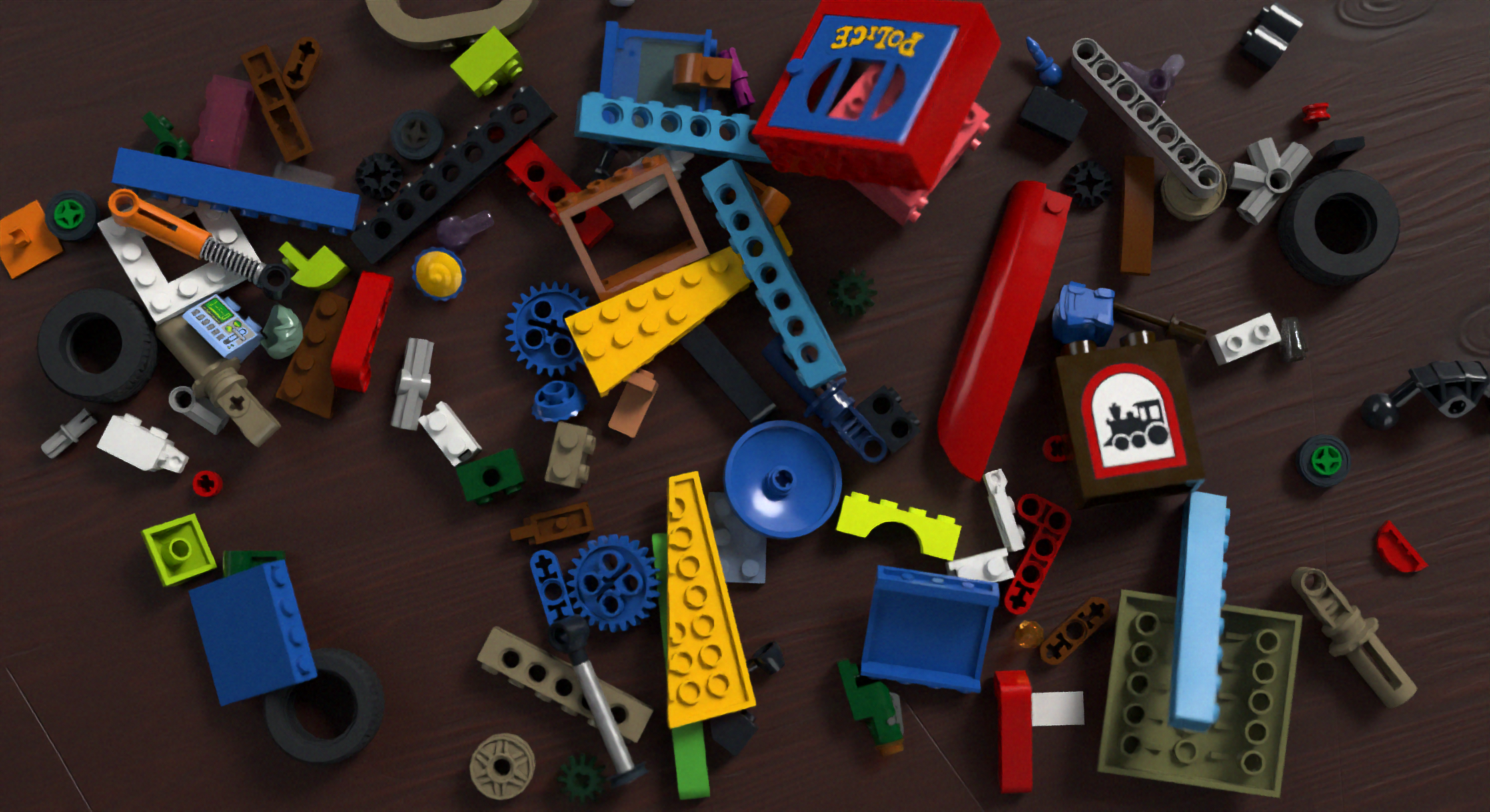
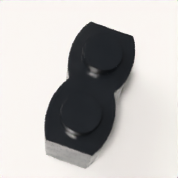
(1270, 37)

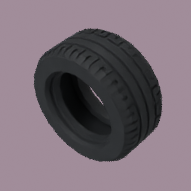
(367, 717)

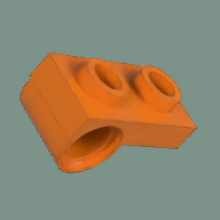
(773, 202)

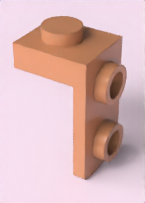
(634, 403)

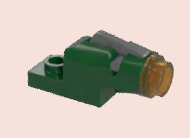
(876, 705)

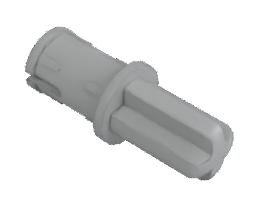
(68, 433)

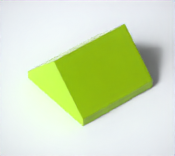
(178, 550)

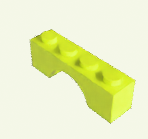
(935, 536)

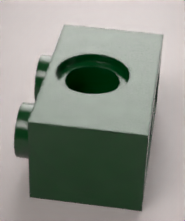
(473, 476)

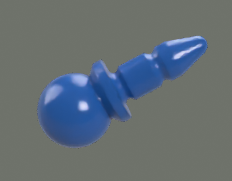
(1049, 72)

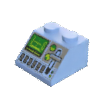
(225, 327)

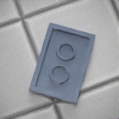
(739, 548)

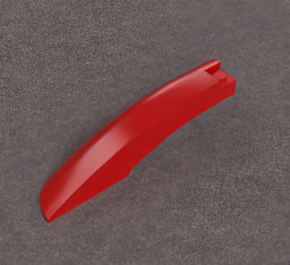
(1001, 325)

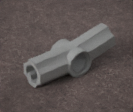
(412, 383)

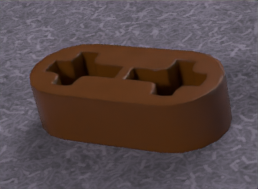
(296, 60)

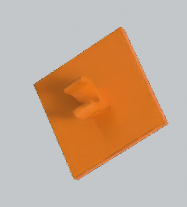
(26, 240)

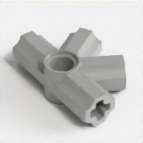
(1256, 177)

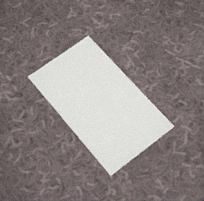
(1057, 708)

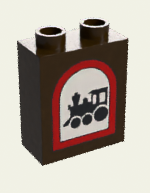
(1125, 421)

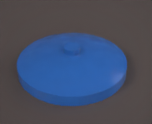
(782, 480)

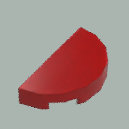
(1397, 551)

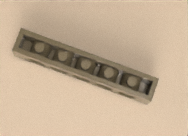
(493, 661)

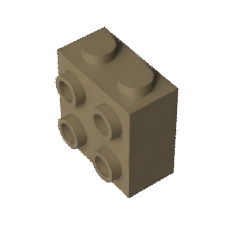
(569, 455)

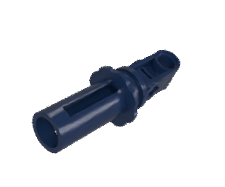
(831, 406)

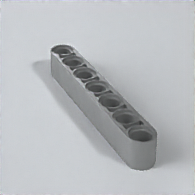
(1146, 131)

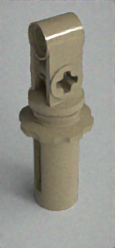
(217, 379)
(1350, 631)

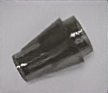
(1293, 344)

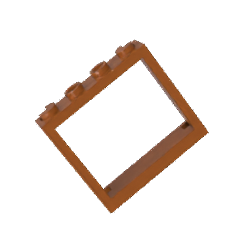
(653, 267)

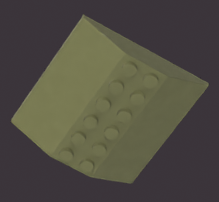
(1254, 699)

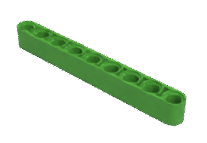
(688, 738)

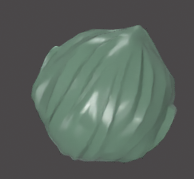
(283, 332)

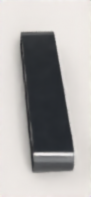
(728, 374)

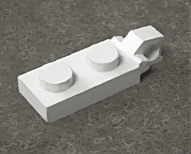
(1003, 510)

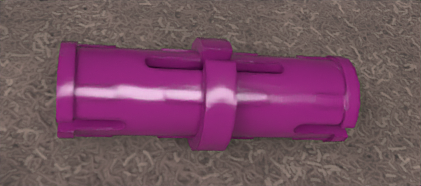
(738, 80)

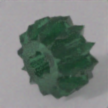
(843, 286)
(581, 789)

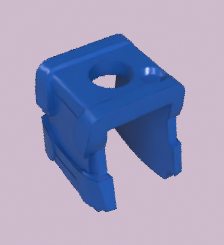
(1083, 315)

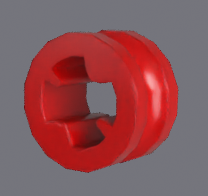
(1316, 113)
(1047, 449)
(218, 483)

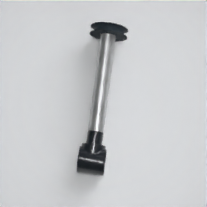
(570, 637)

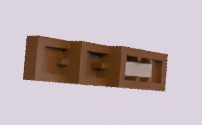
(277, 103)
(1136, 216)

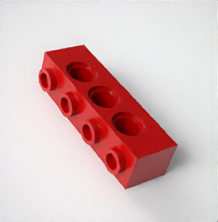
(530, 158)

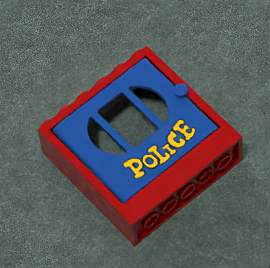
(945, 60)

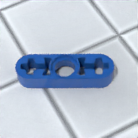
(539, 572)

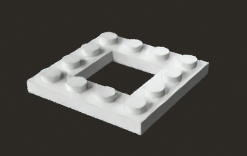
(170, 299)

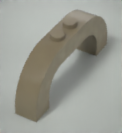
(450, 30)

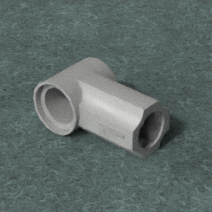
(199, 410)

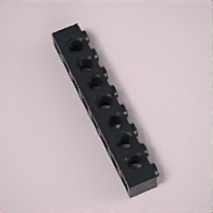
(470, 175)

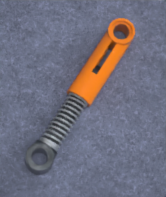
(196, 242)

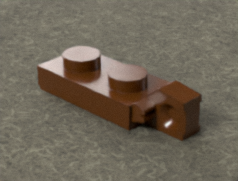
(555, 524)

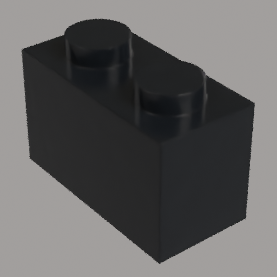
(1052, 116)

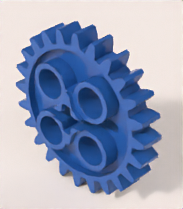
(545, 354)
(631, 602)

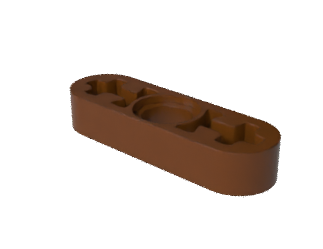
(1063, 651)

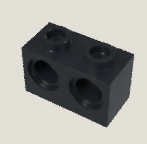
(883, 423)

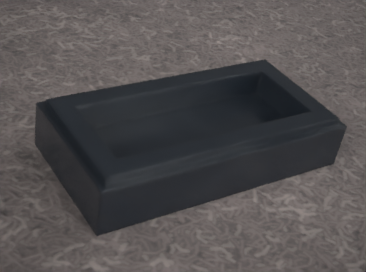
(1340, 149)

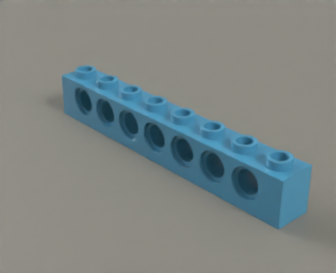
(592, 126)
(717, 186)

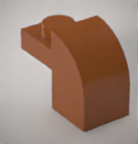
(695, 72)

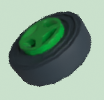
(64, 208)
(1334, 459)

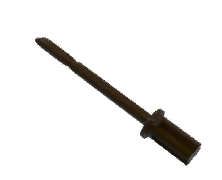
(1173, 326)

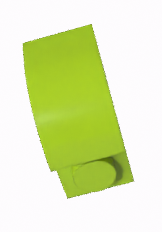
(319, 272)

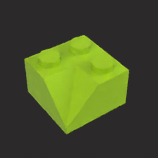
(488, 64)

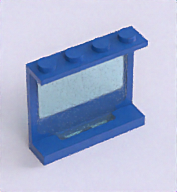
(641, 68)

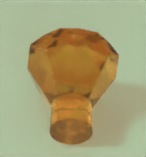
(1029, 634)

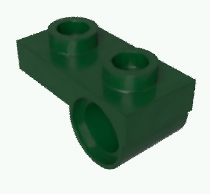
(163, 130)
(239, 561)

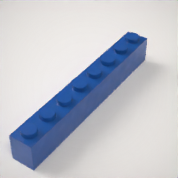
(236, 190)

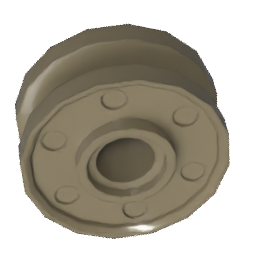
(1187, 205)
(484, 770)

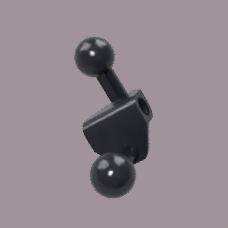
(1448, 385)

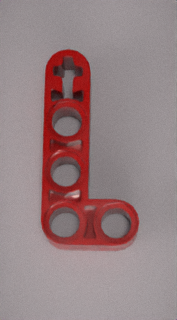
(360, 332)
(1030, 557)
(1014, 731)

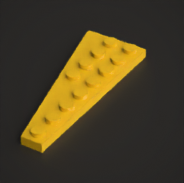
(642, 322)
(703, 644)

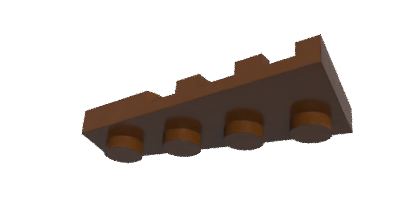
(308, 374)

